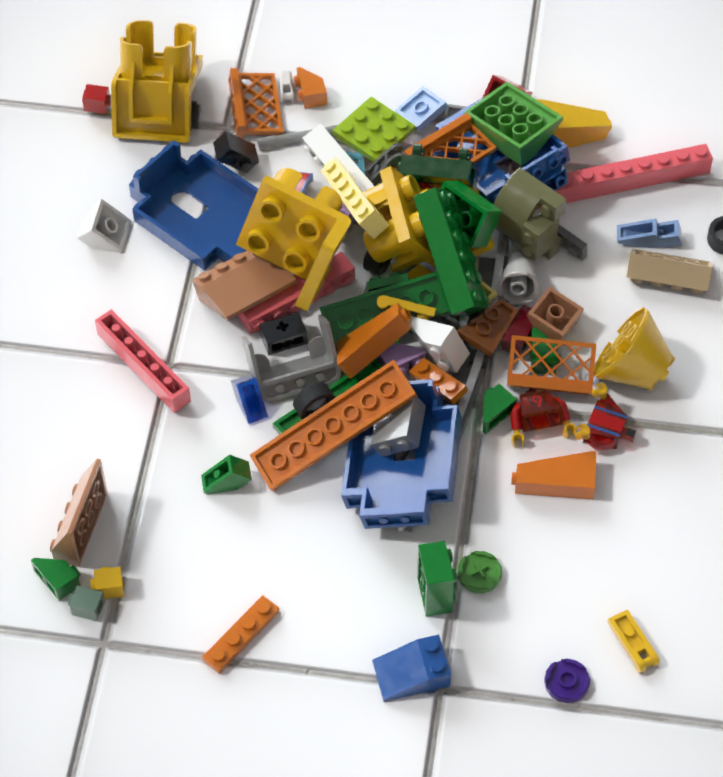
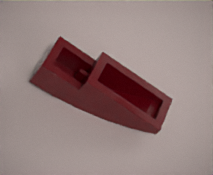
(520, 327)

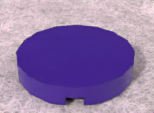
(567, 680)

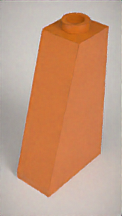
(372, 339)
(558, 476)

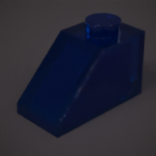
(249, 398)

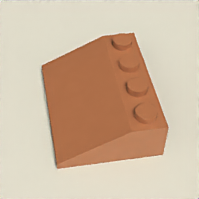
(241, 284)
(80, 516)

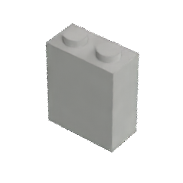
(400, 429)

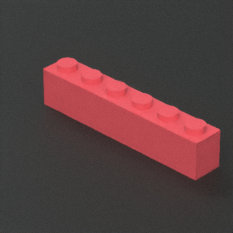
(282, 304)
(143, 361)

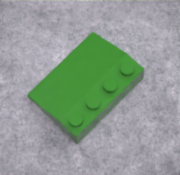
(514, 122)

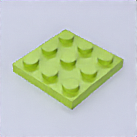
(373, 129)

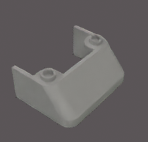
(293, 376)

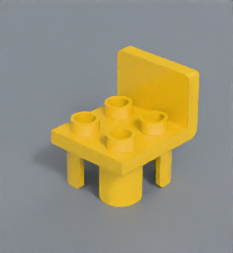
(155, 88)
(295, 230)
(405, 234)

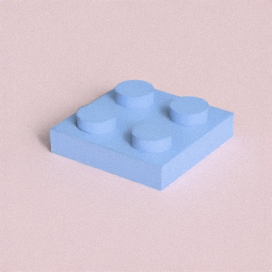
(422, 108)

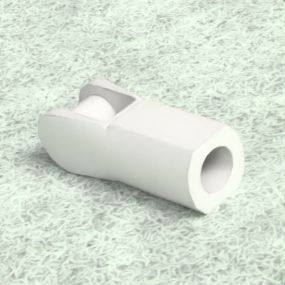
(286, 86)

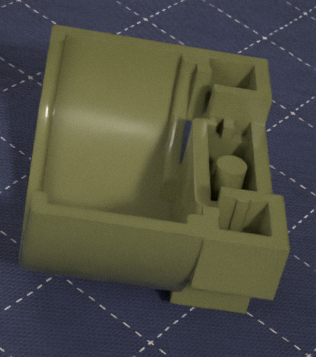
(518, 203)

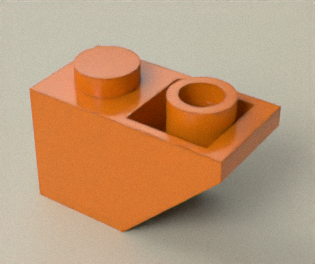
(311, 88)

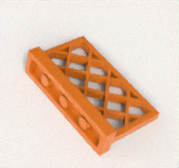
(239, 108)
(451, 132)
(549, 383)

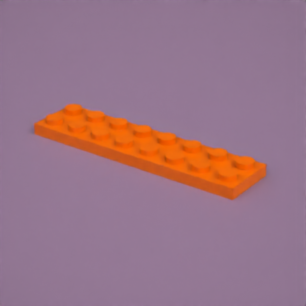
(333, 425)

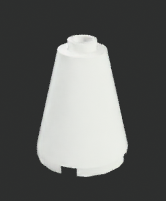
(520, 281)

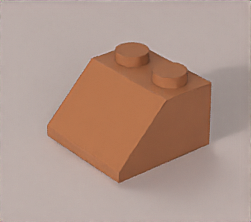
(555, 314)

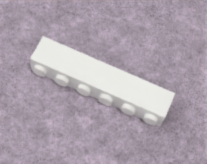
(326, 149)

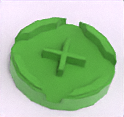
(479, 572)

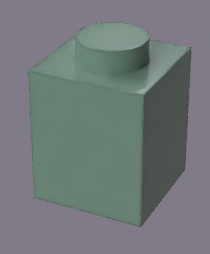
(86, 603)

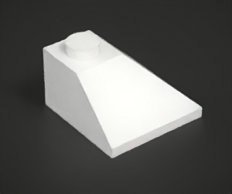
(104, 228)

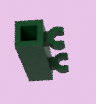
(437, 170)

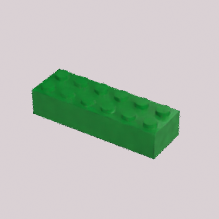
(451, 252)

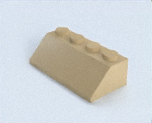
(669, 270)

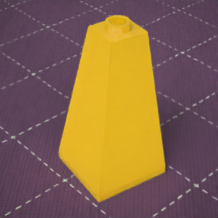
(579, 123)

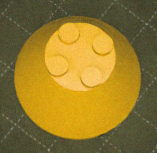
(637, 354)

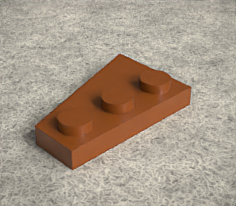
(489, 327)

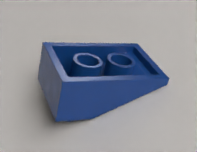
(412, 669)

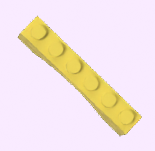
(355, 200)

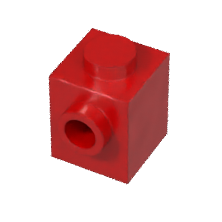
(96, 99)

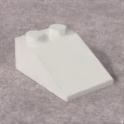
(441, 343)

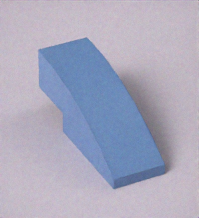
(650, 234)

